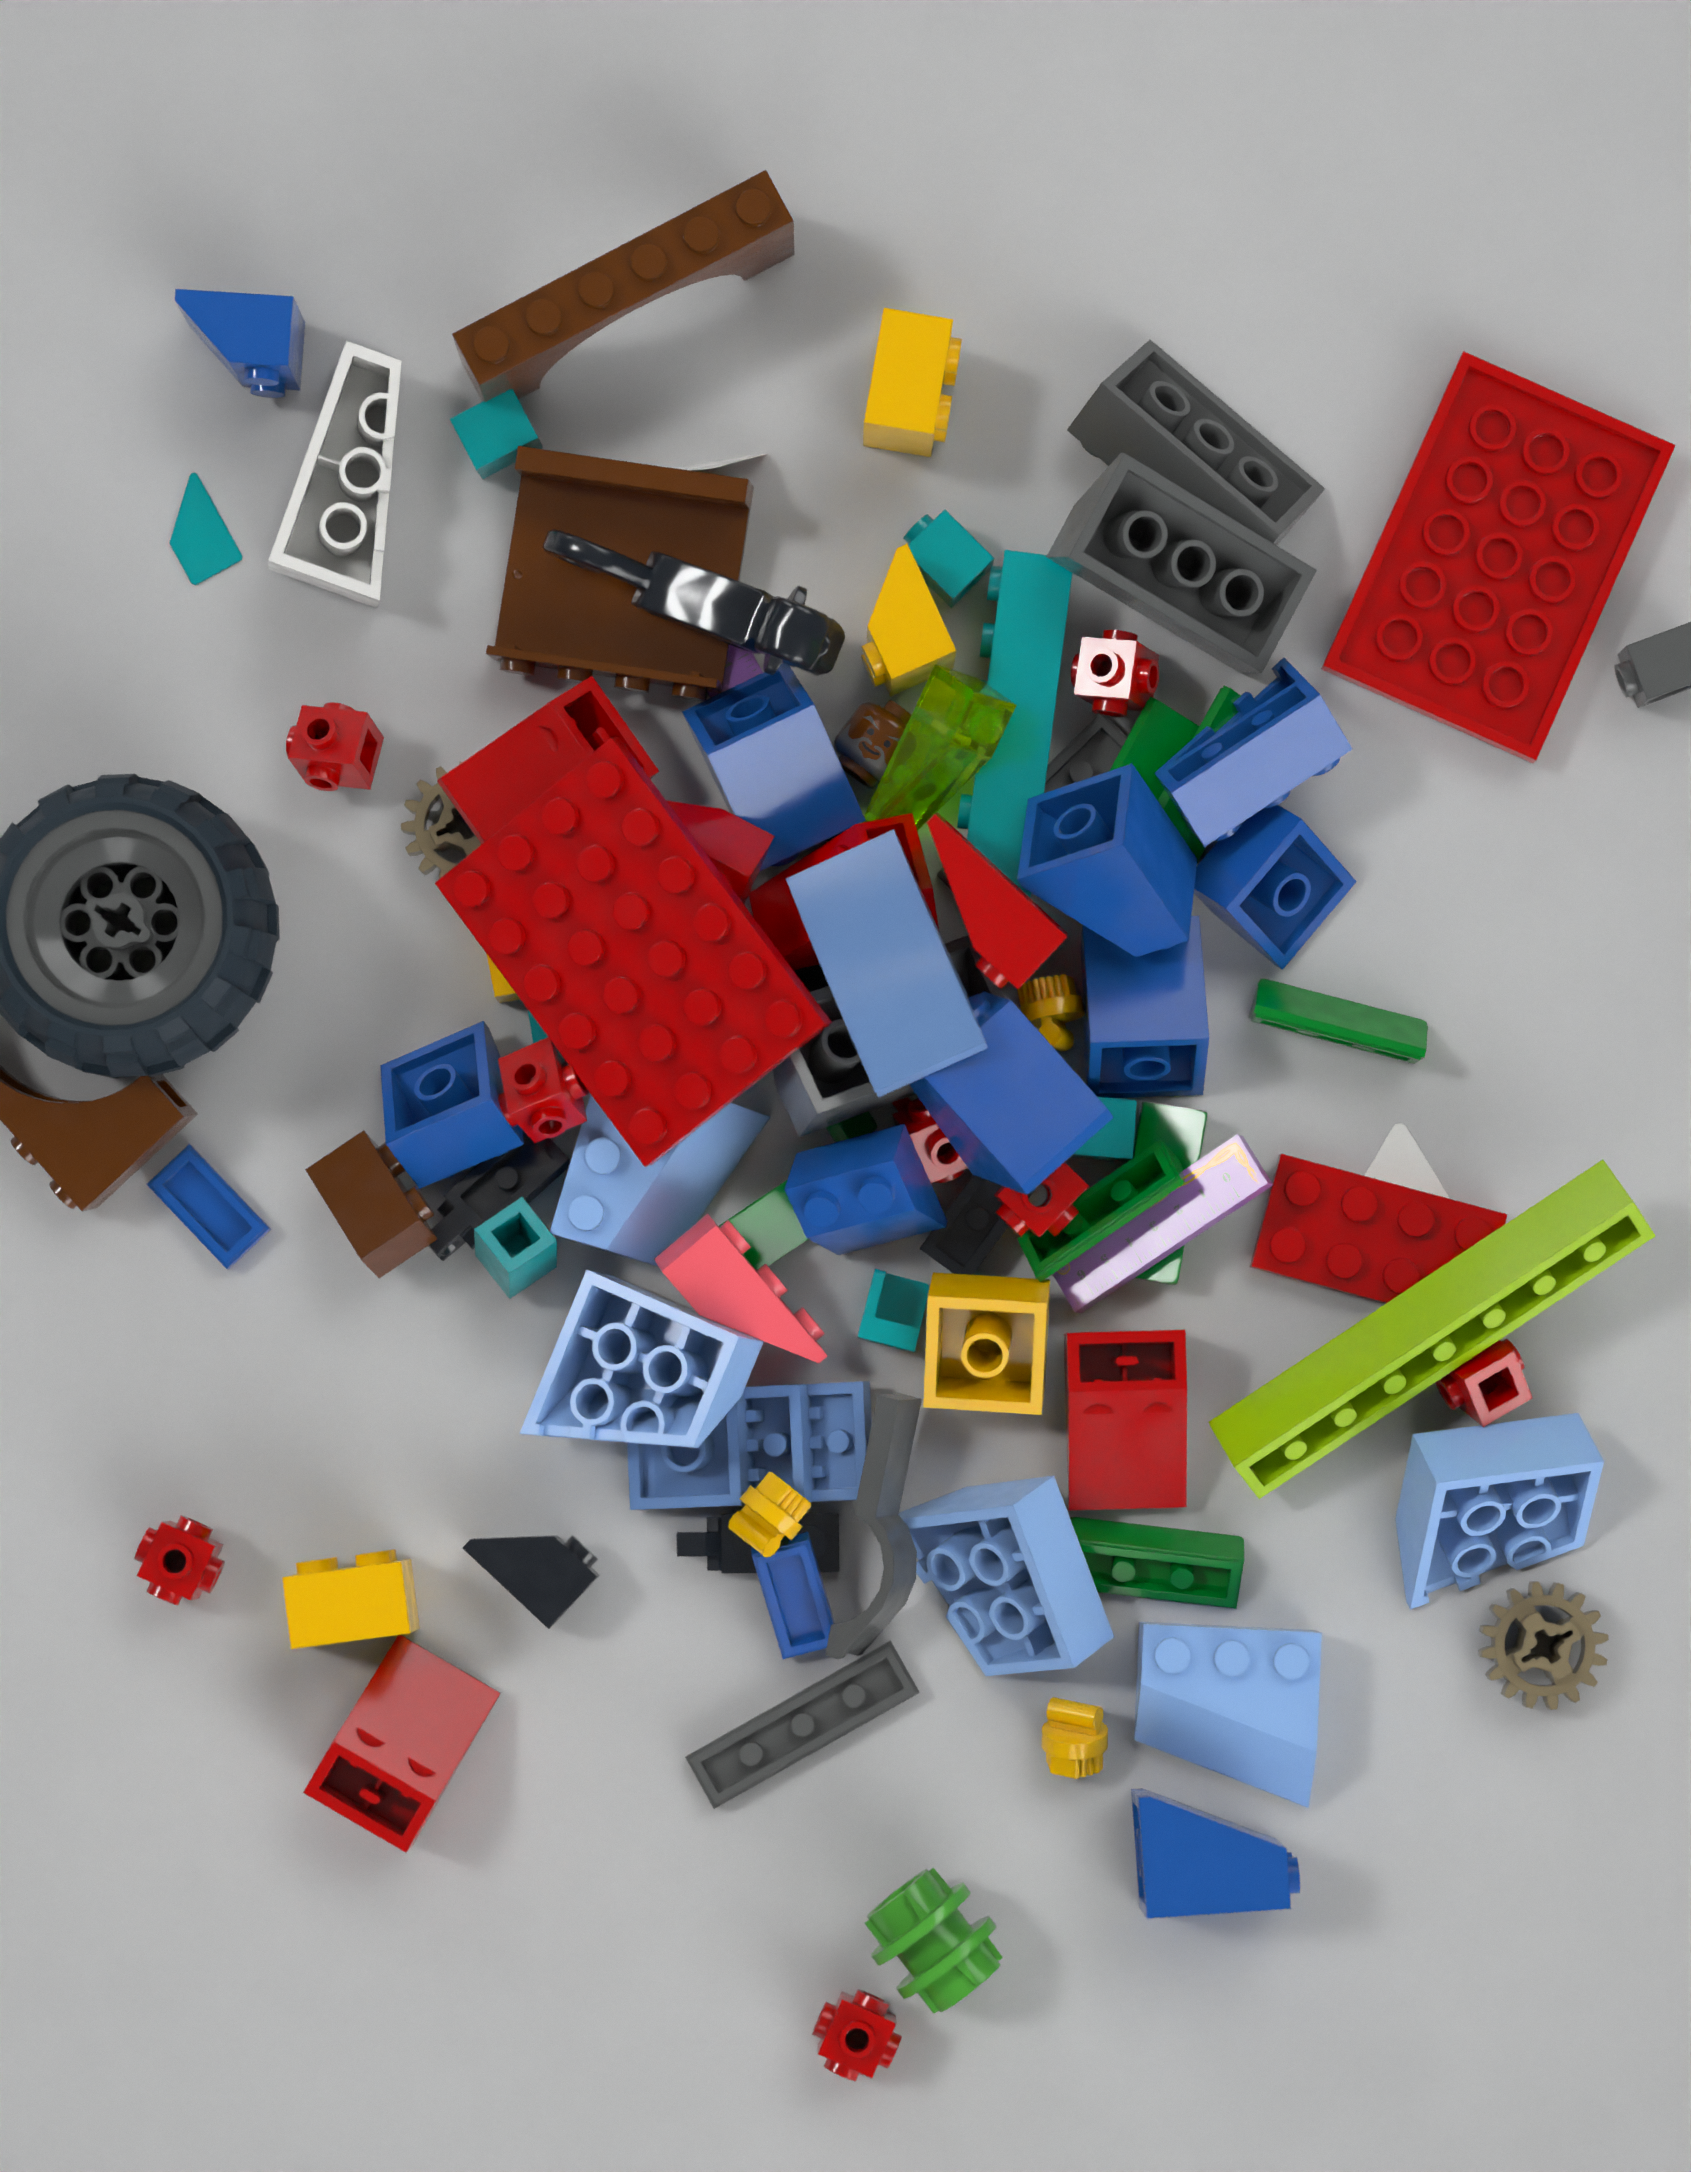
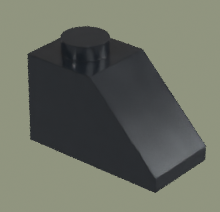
(538, 1570)

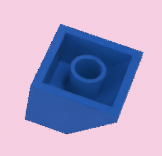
(251, 336)
(1272, 883)
(446, 1106)
(863, 1192)

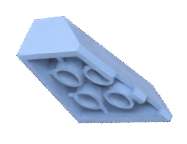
(642, 1210)
(639, 1369)
(1493, 1500)
(1010, 1575)
(1233, 1701)

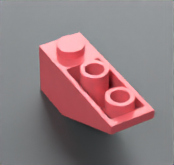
(726, 1288)

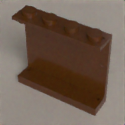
(585, 619)

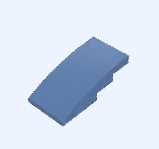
(886, 963)
(800, 1432)

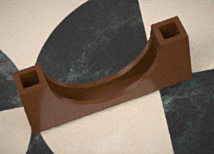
(726, 235)
(93, 1143)

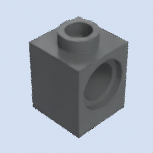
(1656, 666)

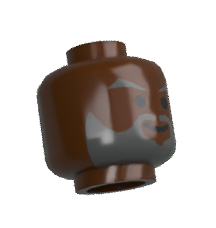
(870, 740)

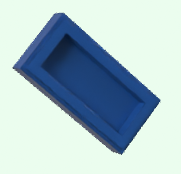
(208, 1206)
(795, 1596)

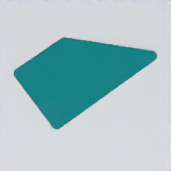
(201, 535)

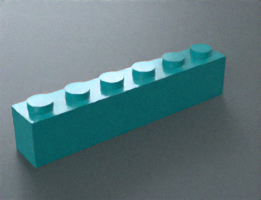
(1024, 668)

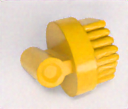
(1050, 1005)
(769, 1514)
(1074, 1738)

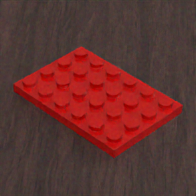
(1498, 557)
(632, 952)

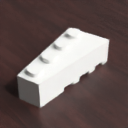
(341, 496)

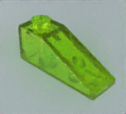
(942, 746)

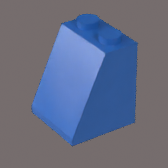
(775, 763)
(1110, 861)
(1144, 1018)
(1014, 1105)
(1205, 1863)

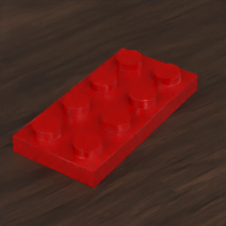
(1361, 1230)

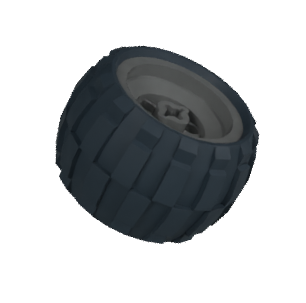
(203, 971)

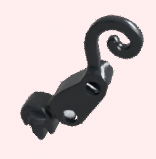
(715, 605)

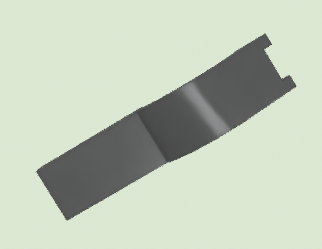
(879, 1507)

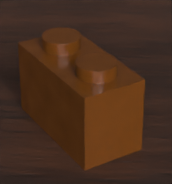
(372, 1203)

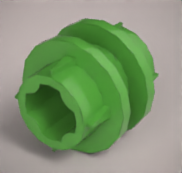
(933, 1940)

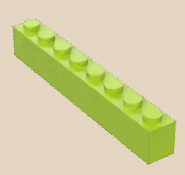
(1431, 1329)

